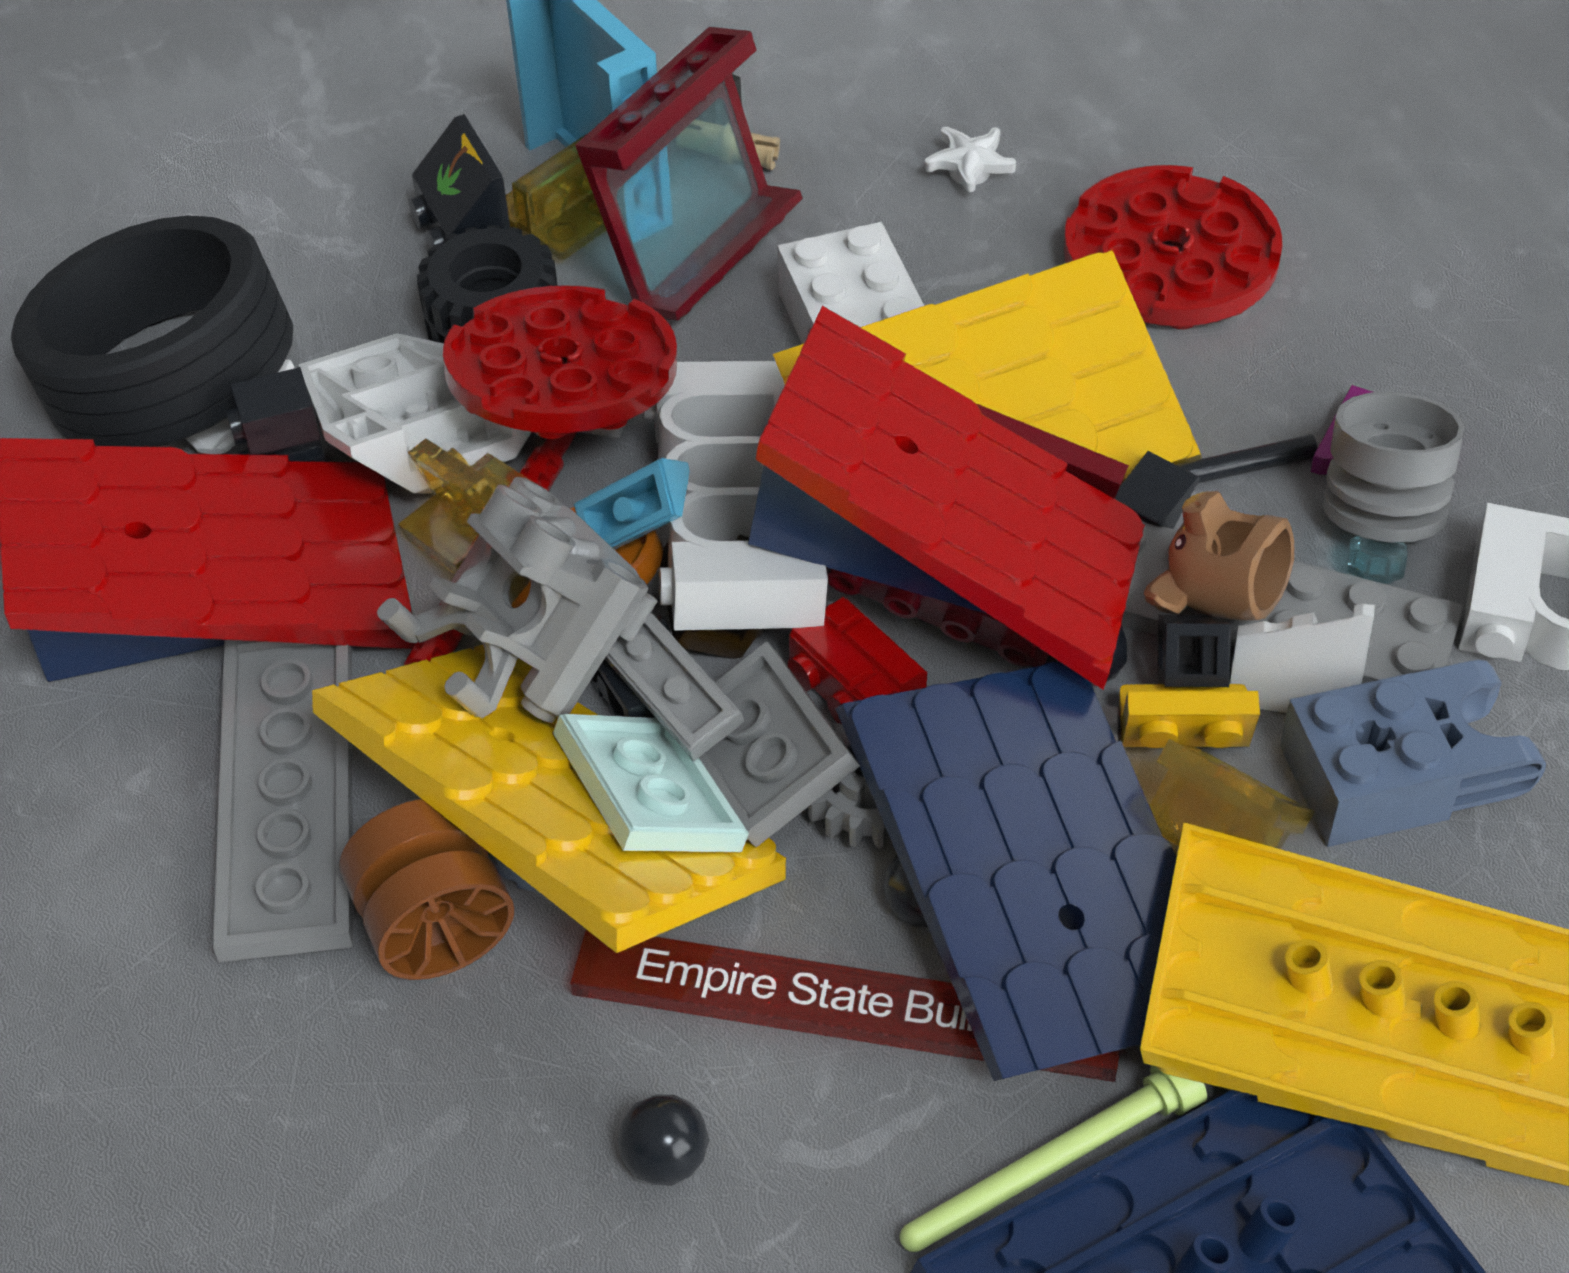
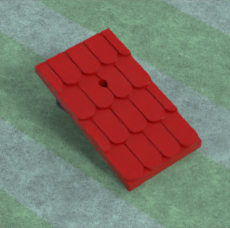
(930, 496)
(175, 551)

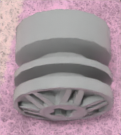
(1392, 466)

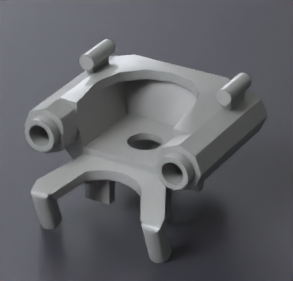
(565, 628)

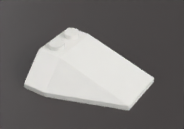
(391, 397)

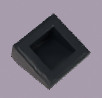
(1157, 489)

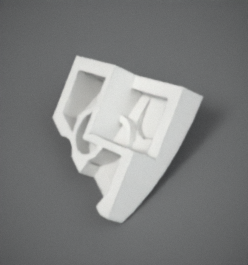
(1301, 656)

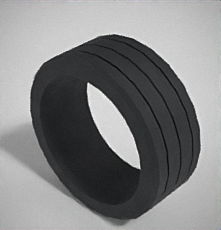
(130, 282)

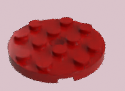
(1224, 234)
(512, 370)

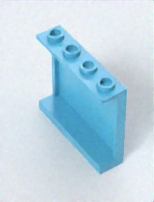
(572, 66)

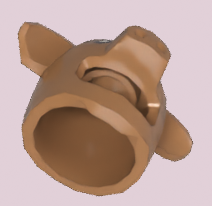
(1224, 562)

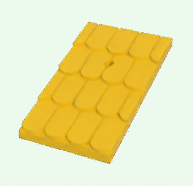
(1053, 354)
(525, 803)
(1365, 1003)

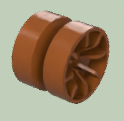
(424, 892)

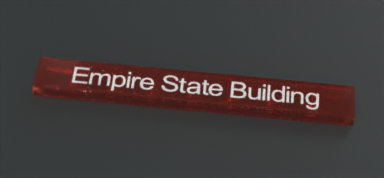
(792, 996)

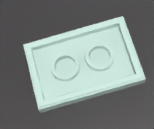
(648, 785)

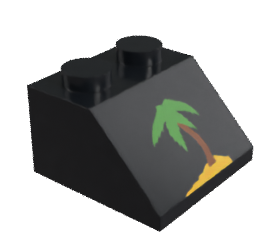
(458, 186)

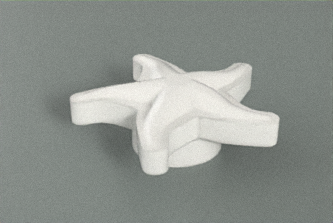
(970, 159)

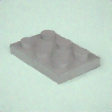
(782, 751)

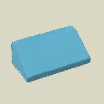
(637, 502)

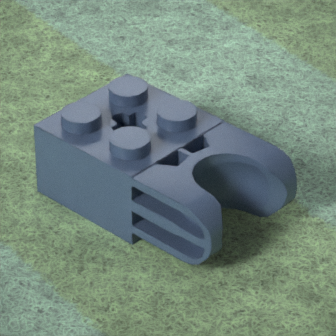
(1403, 752)

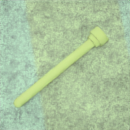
(1160, 1094)

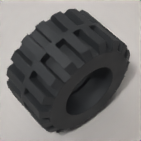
(477, 269)

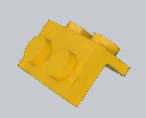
(1188, 715)

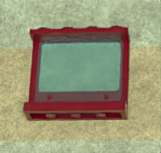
(683, 176)

